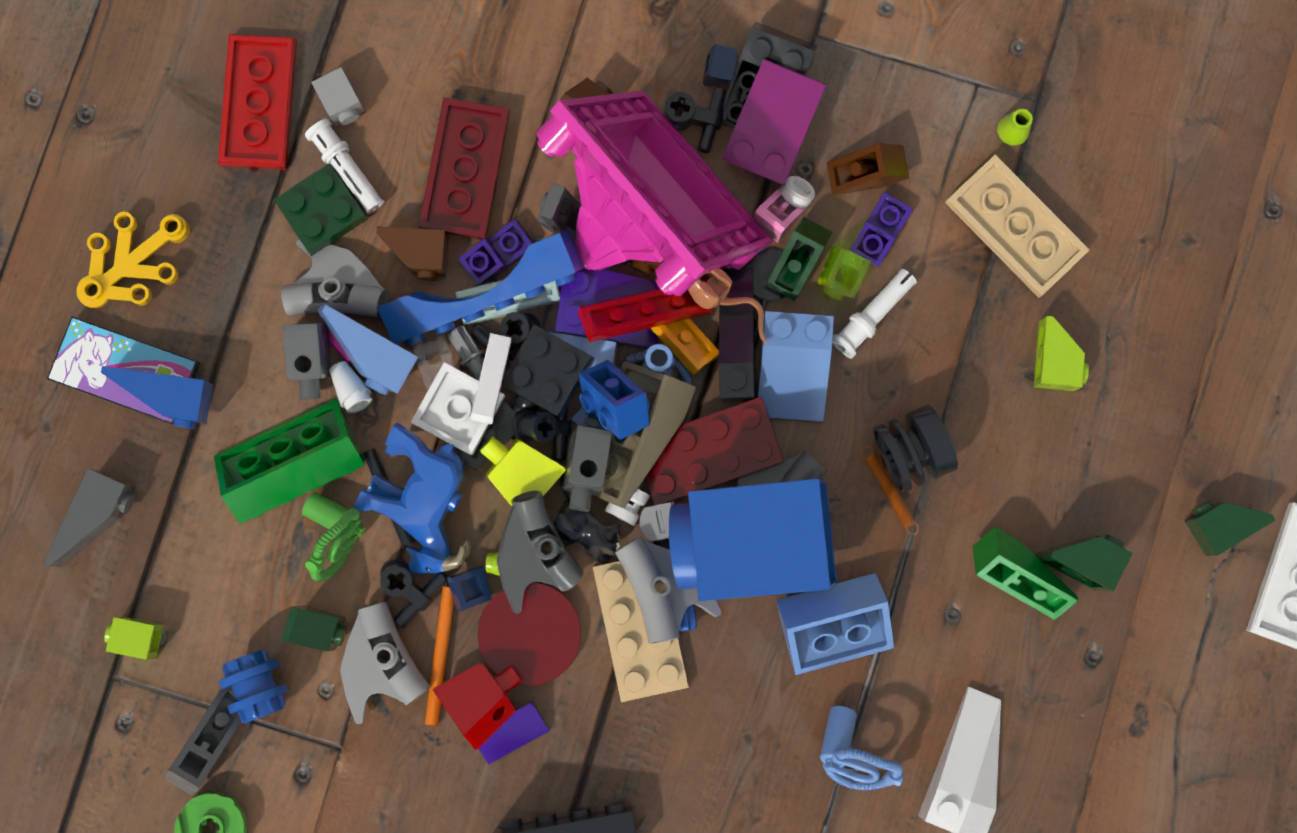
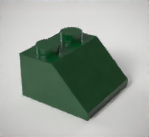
(1090, 561)

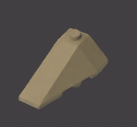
(635, 455)

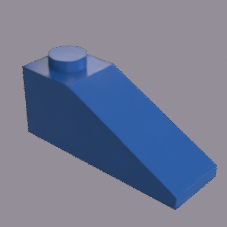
(171, 396)

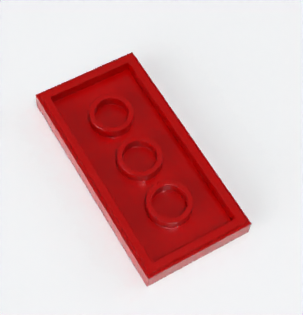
(257, 101)

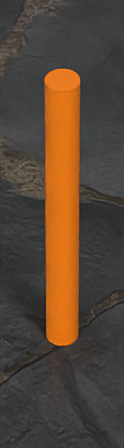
(440, 655)

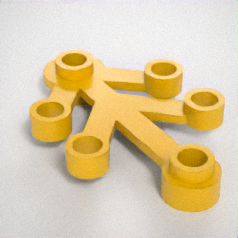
(127, 263)

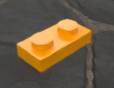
(687, 344)

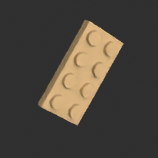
(1017, 226)
(638, 666)

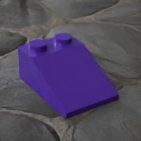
(597, 287)

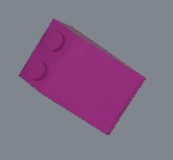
(774, 121)

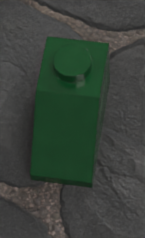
(799, 258)
(1224, 525)
(314, 628)

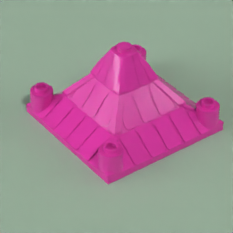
(647, 192)

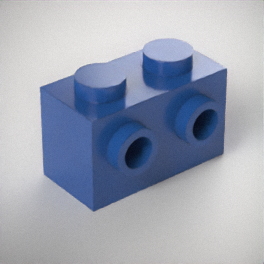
(614, 399)

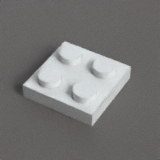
(449, 407)

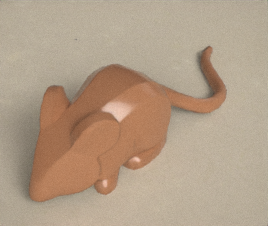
(712, 290)

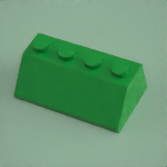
(287, 461)

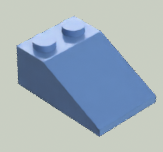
(371, 354)
(795, 365)

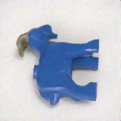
(423, 501)

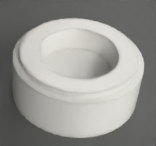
(798, 192)

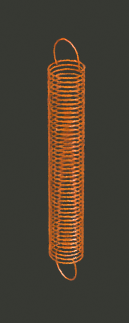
(888, 491)

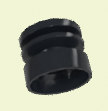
(908, 451)

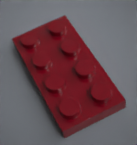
(464, 168)
(715, 451)

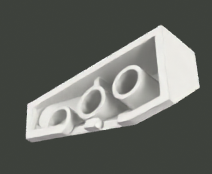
(966, 777)

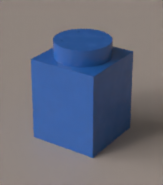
(753, 540)

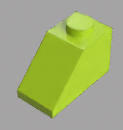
(1058, 358)

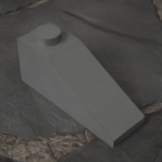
(94, 509)
(204, 744)

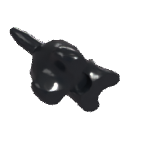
(584, 528)

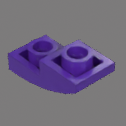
(881, 229)
(496, 253)

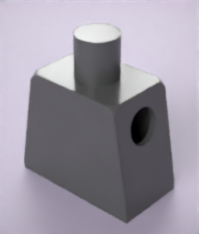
(302, 342)
(587, 454)

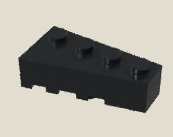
(613, 820)

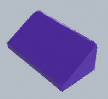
(517, 731)

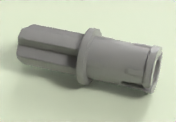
(468, 350)

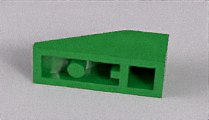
(1021, 573)

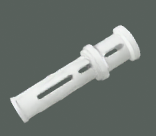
(337, 154)
(863, 324)

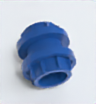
(253, 686)

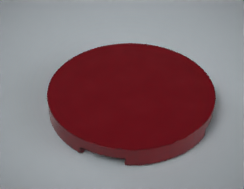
(537, 641)

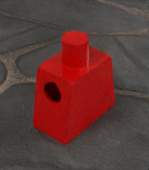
(478, 701)

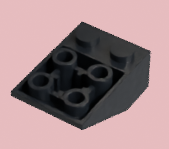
(762, 44)

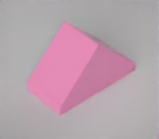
(777, 215)

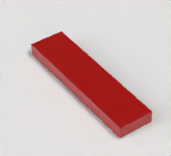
(637, 313)

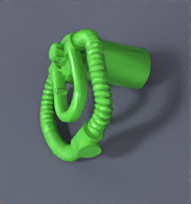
(342, 524)

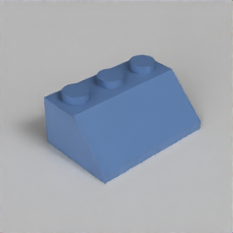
(836, 624)

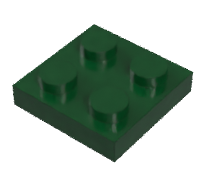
(320, 209)

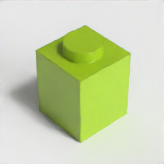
(133, 637)

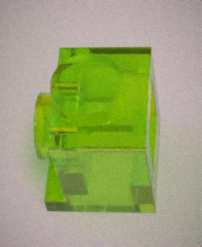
(853, 272)

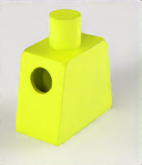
(519, 468)

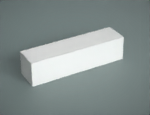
(491, 378)

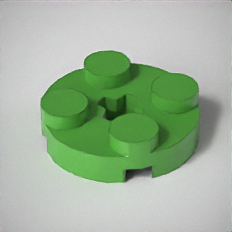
(216, 806)

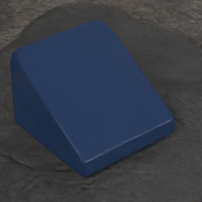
(719, 65)

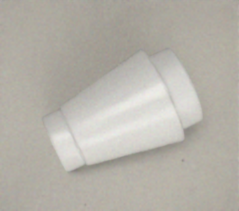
(349, 388)

